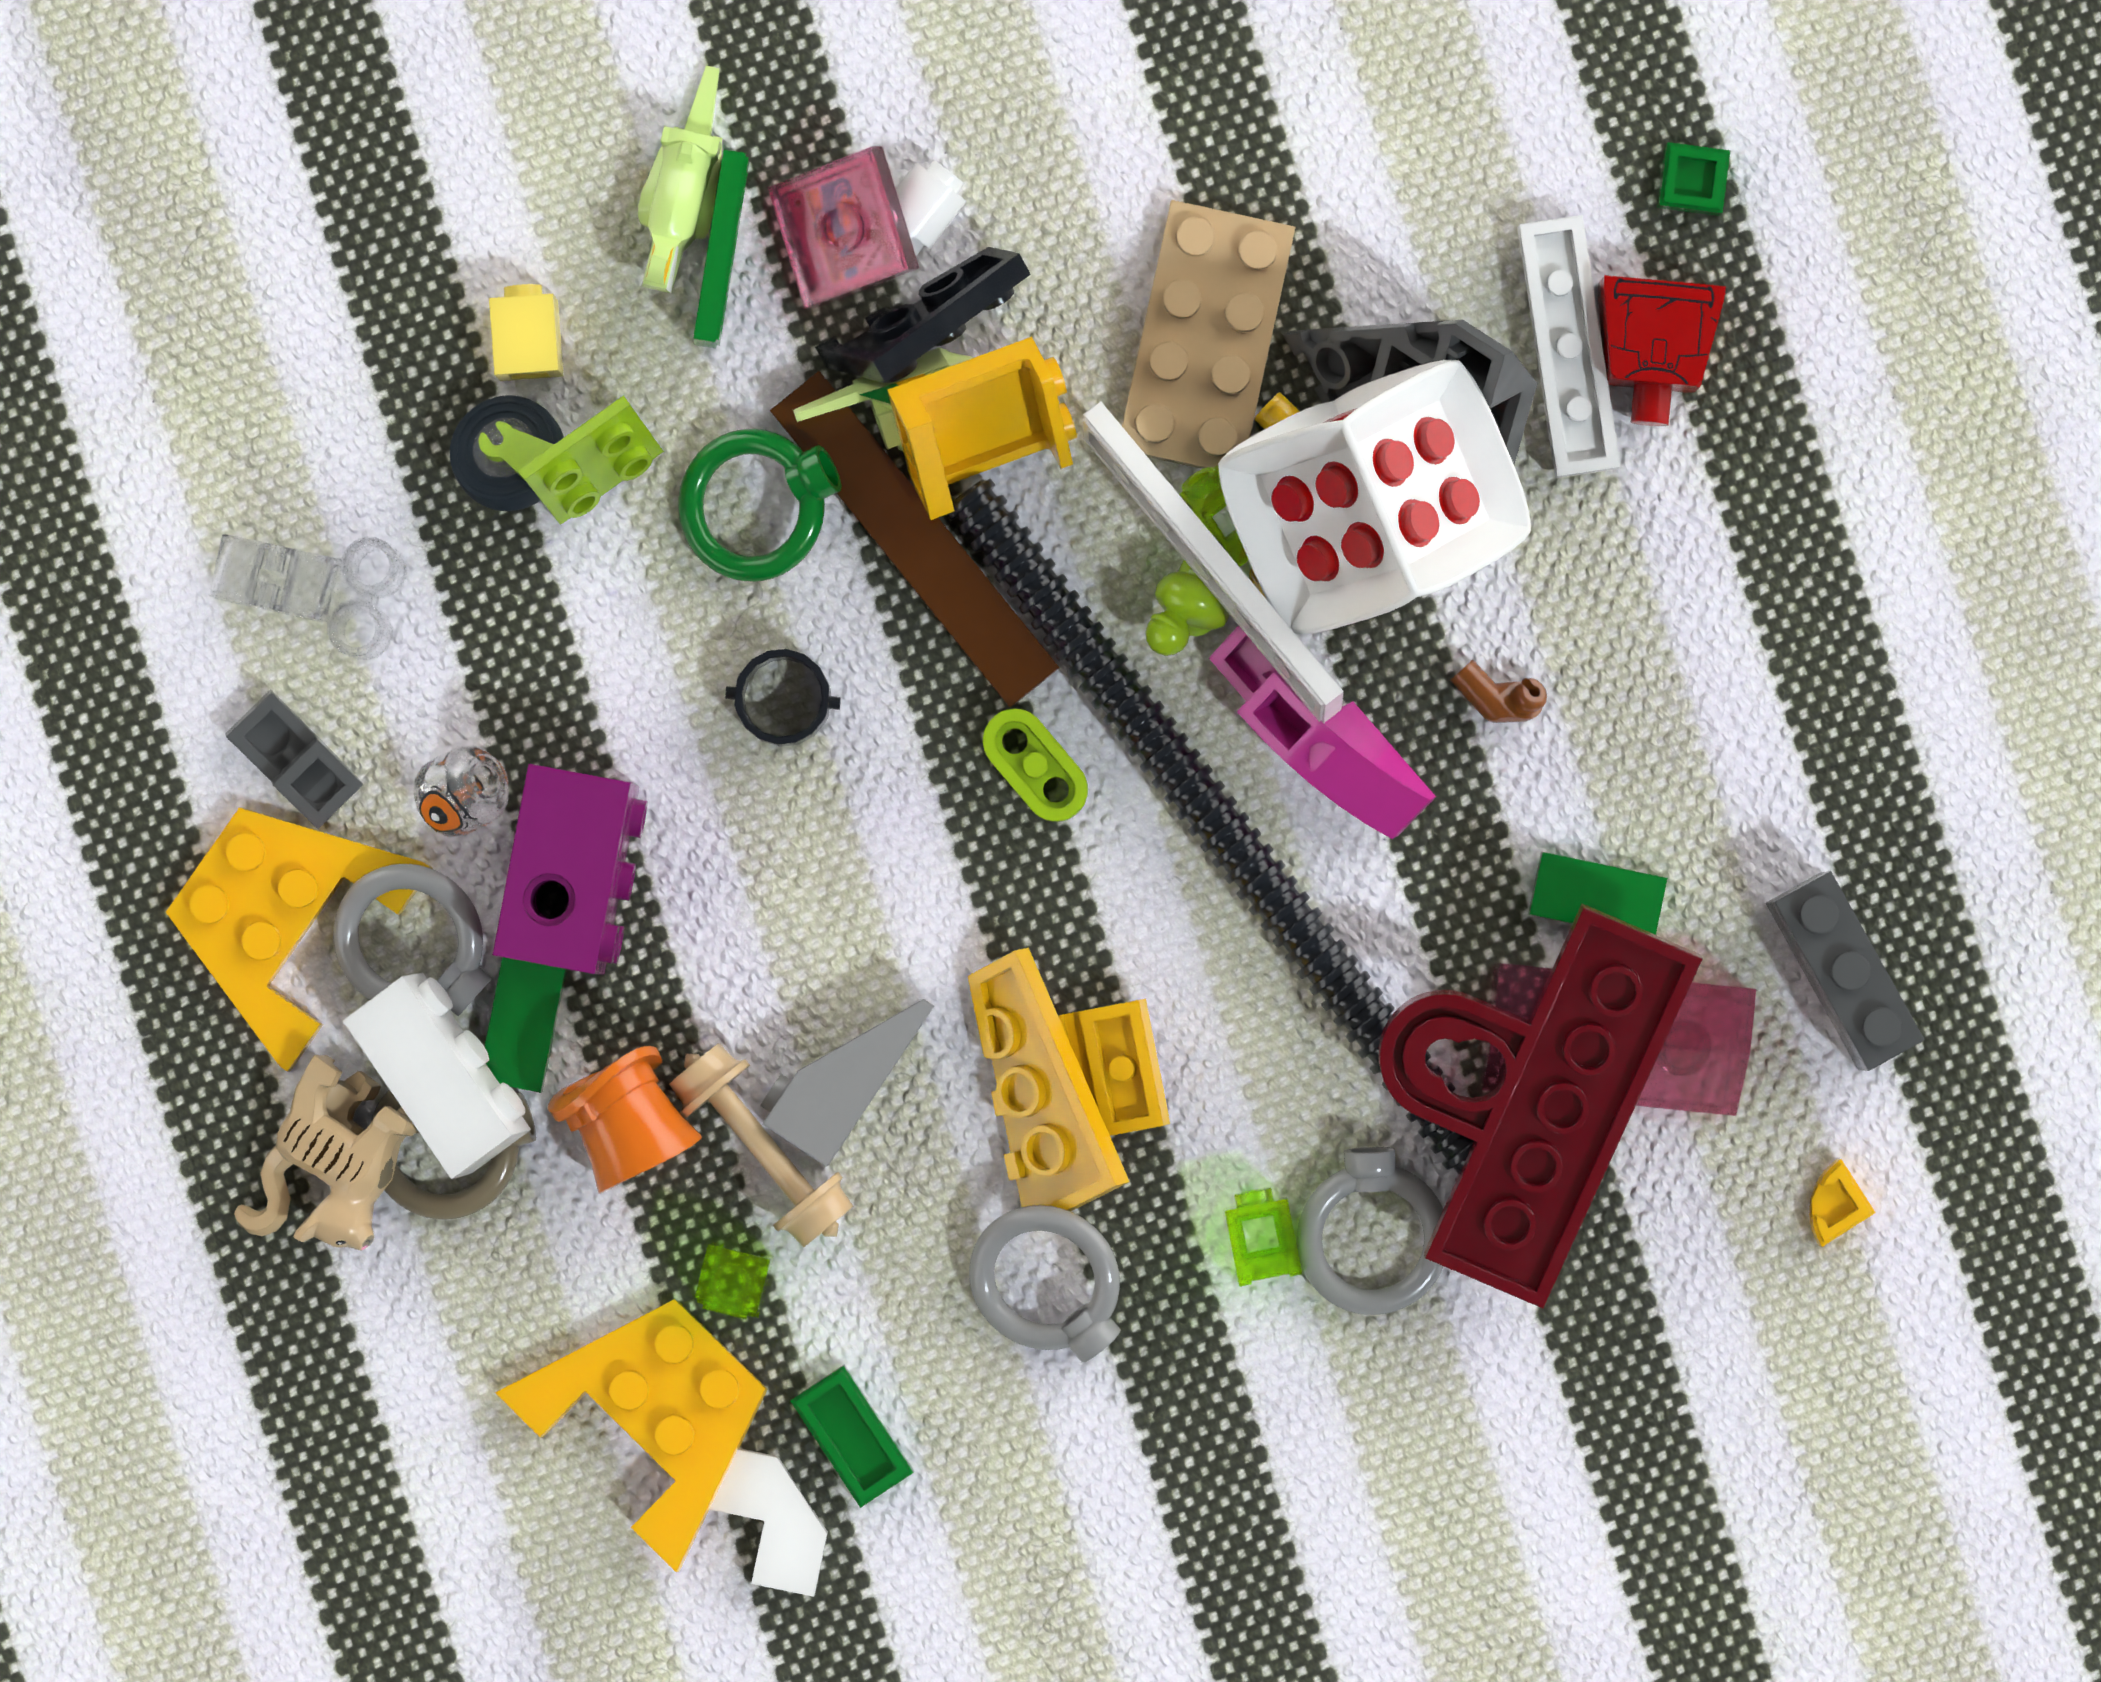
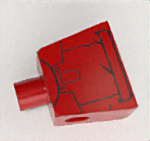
(1657, 339)

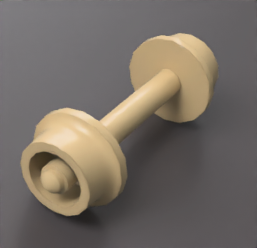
(708, 1080)

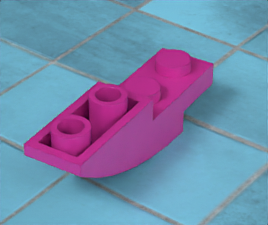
(1339, 758)

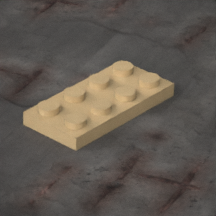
(1206, 334)

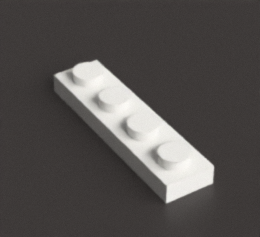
(1568, 346)

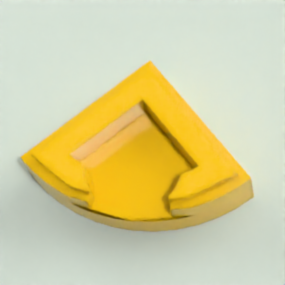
(1836, 1204)

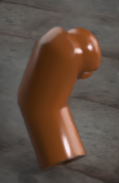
(1500, 701)

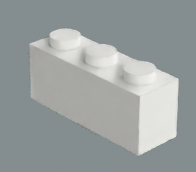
(438, 1073)

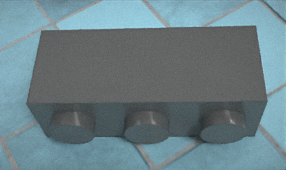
(1845, 971)

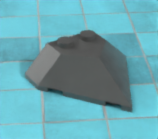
(1362, 354)

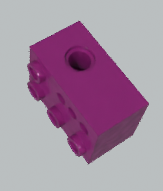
(579, 835)

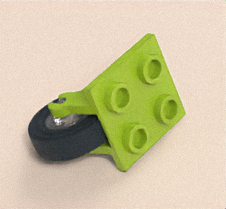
(515, 455)

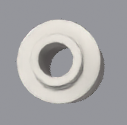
(929, 202)

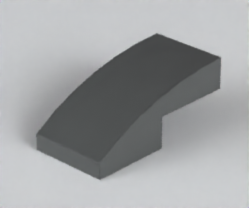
(294, 759)

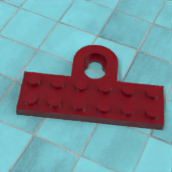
(1560, 1101)

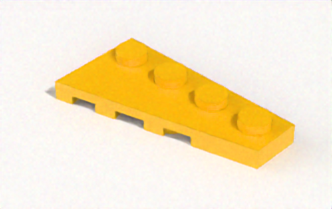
(1048, 1112)

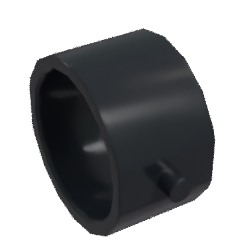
(738, 694)

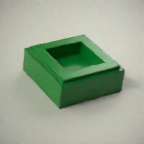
(1693, 179)

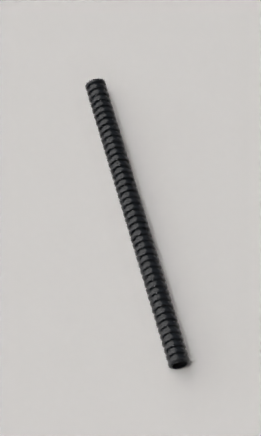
(1187, 784)

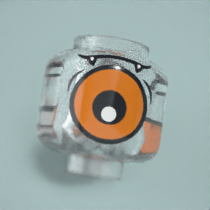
(461, 791)

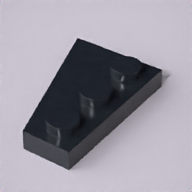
(910, 330)

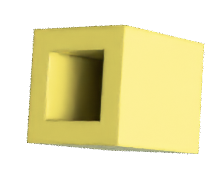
(526, 334)

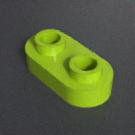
(1035, 765)

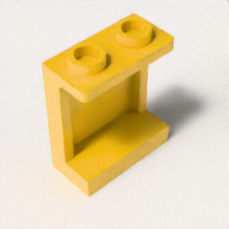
(980, 419)

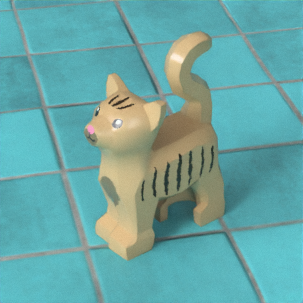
(333, 1147)

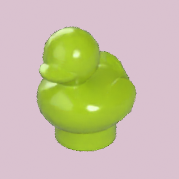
(1188, 611)

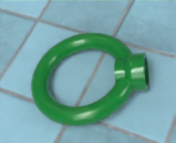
(809, 476)

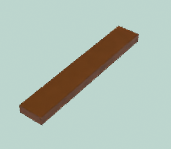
(920, 546)

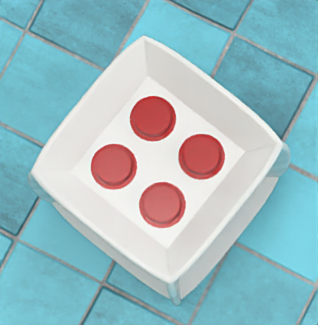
(1375, 497)

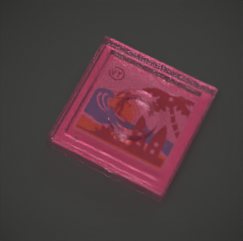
(843, 227)

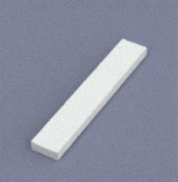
(1212, 563)

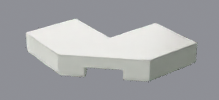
(791, 1533)

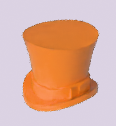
(624, 1118)

